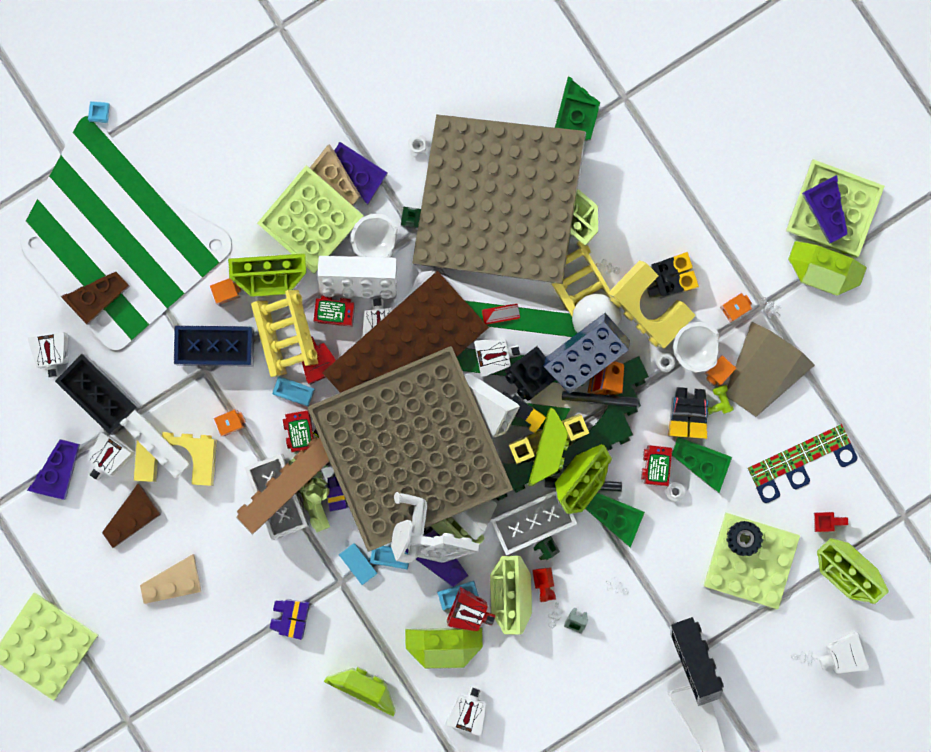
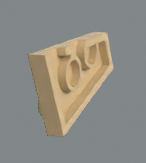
(333, 172)
(174, 582)

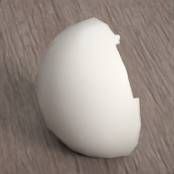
(374, 236)
(593, 307)
(697, 346)

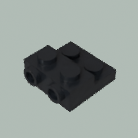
(529, 374)

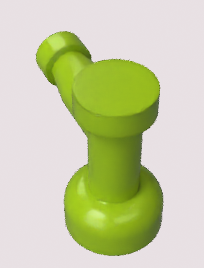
(724, 406)

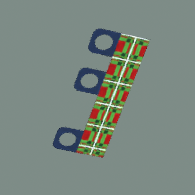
(794, 458)

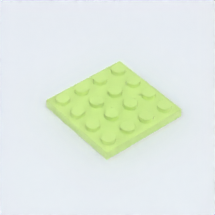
(858, 202)
(310, 218)
(754, 577)
(45, 646)

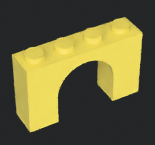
(627, 296)
(527, 446)
(202, 452)

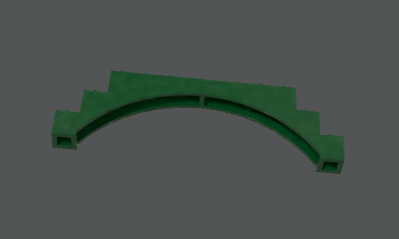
(608, 430)

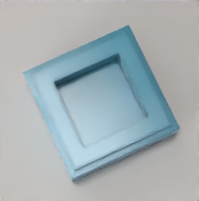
(98, 112)

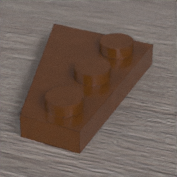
(95, 297)
(131, 517)

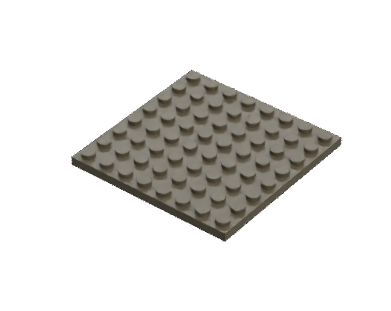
(499, 198)
(413, 437)

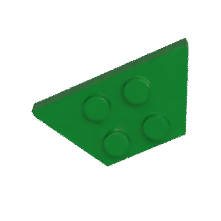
(577, 109)

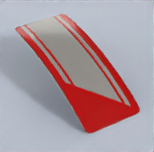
(500, 314)

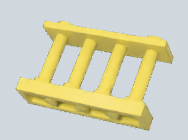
(571, 301)
(269, 339)

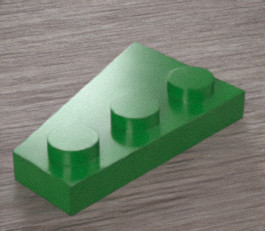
(703, 462)
(616, 516)

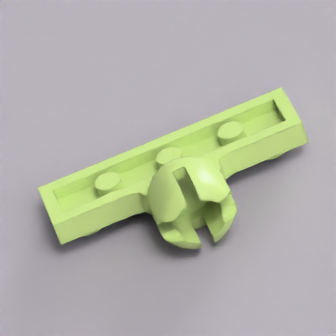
(312, 495)

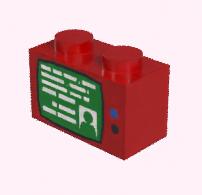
(334, 312)
(299, 430)
(657, 465)

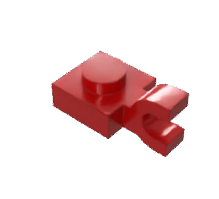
(826, 522)
(544, 580)

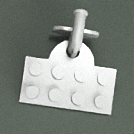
(410, 536)

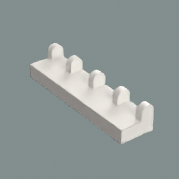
(155, 444)

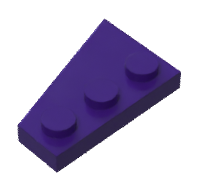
(362, 172)
(826, 207)
(56, 473)
(449, 571)

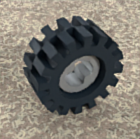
(741, 548)

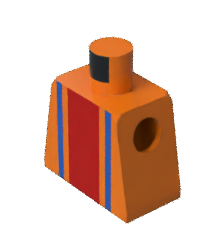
(608, 381)

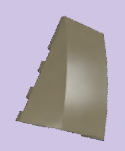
(765, 370)

